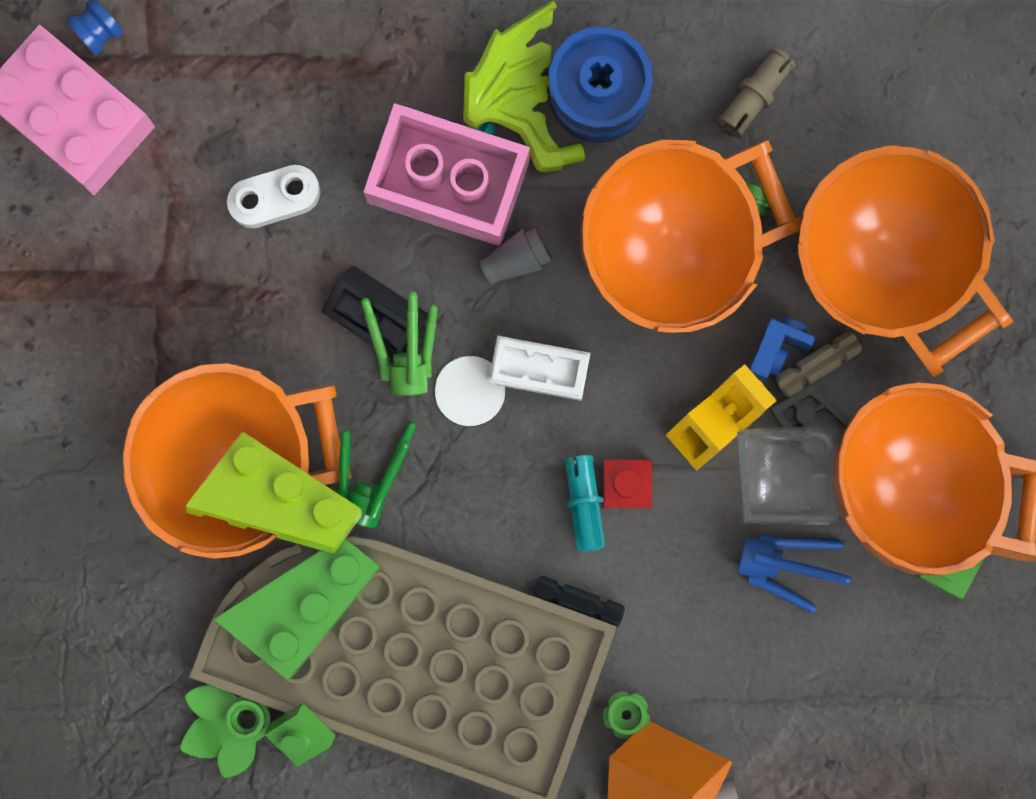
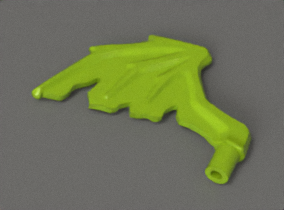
(511, 84)

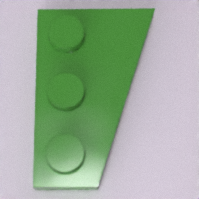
(299, 607)

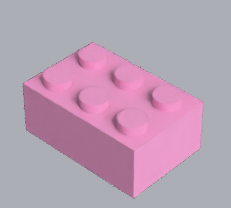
(69, 110)
(447, 174)

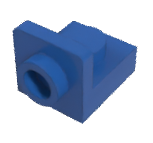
(770, 354)

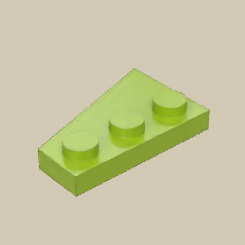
(272, 495)

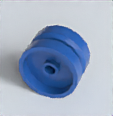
(603, 57)

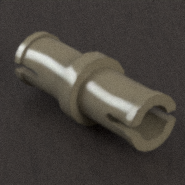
(756, 92)

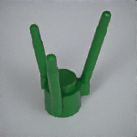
(367, 495)

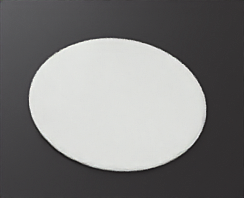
(465, 391)

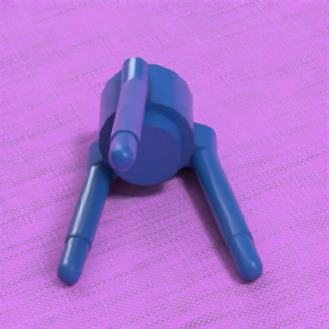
(762, 560)

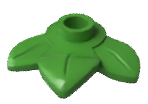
(219, 729)

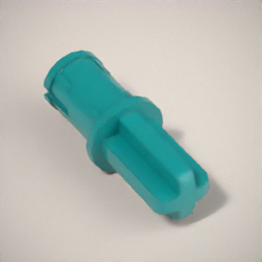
(584, 503)

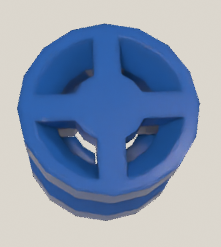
(94, 26)

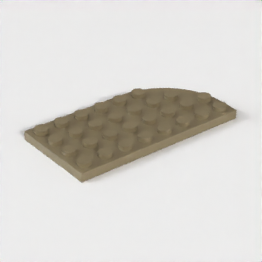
(433, 669)

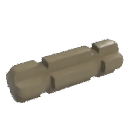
(818, 364)

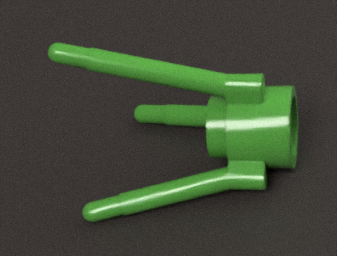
(411, 369)

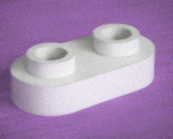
(273, 198)

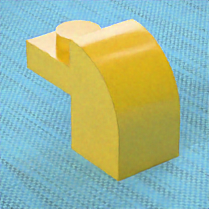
(720, 417)

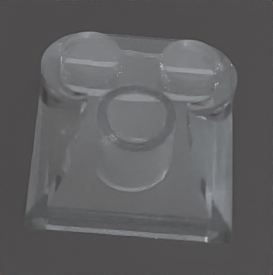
(789, 474)

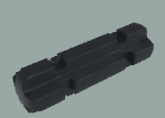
(578, 601)

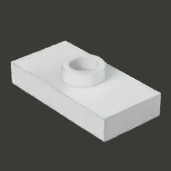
(539, 368)

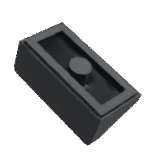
(388, 307)

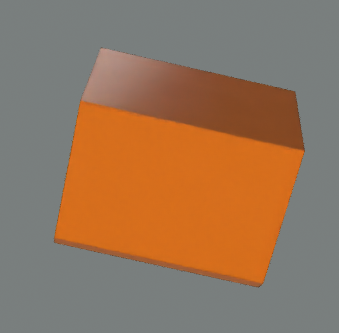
(664, 766)

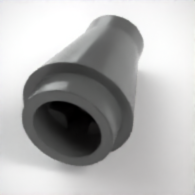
(516, 257)

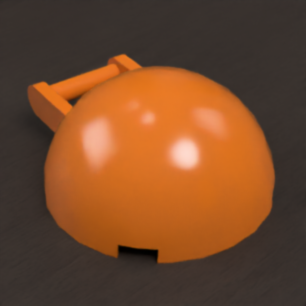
(679, 233)
(900, 248)
(189, 428)
(931, 482)

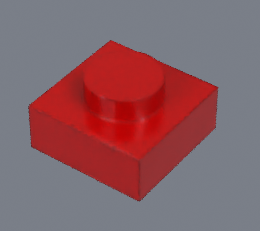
(628, 484)

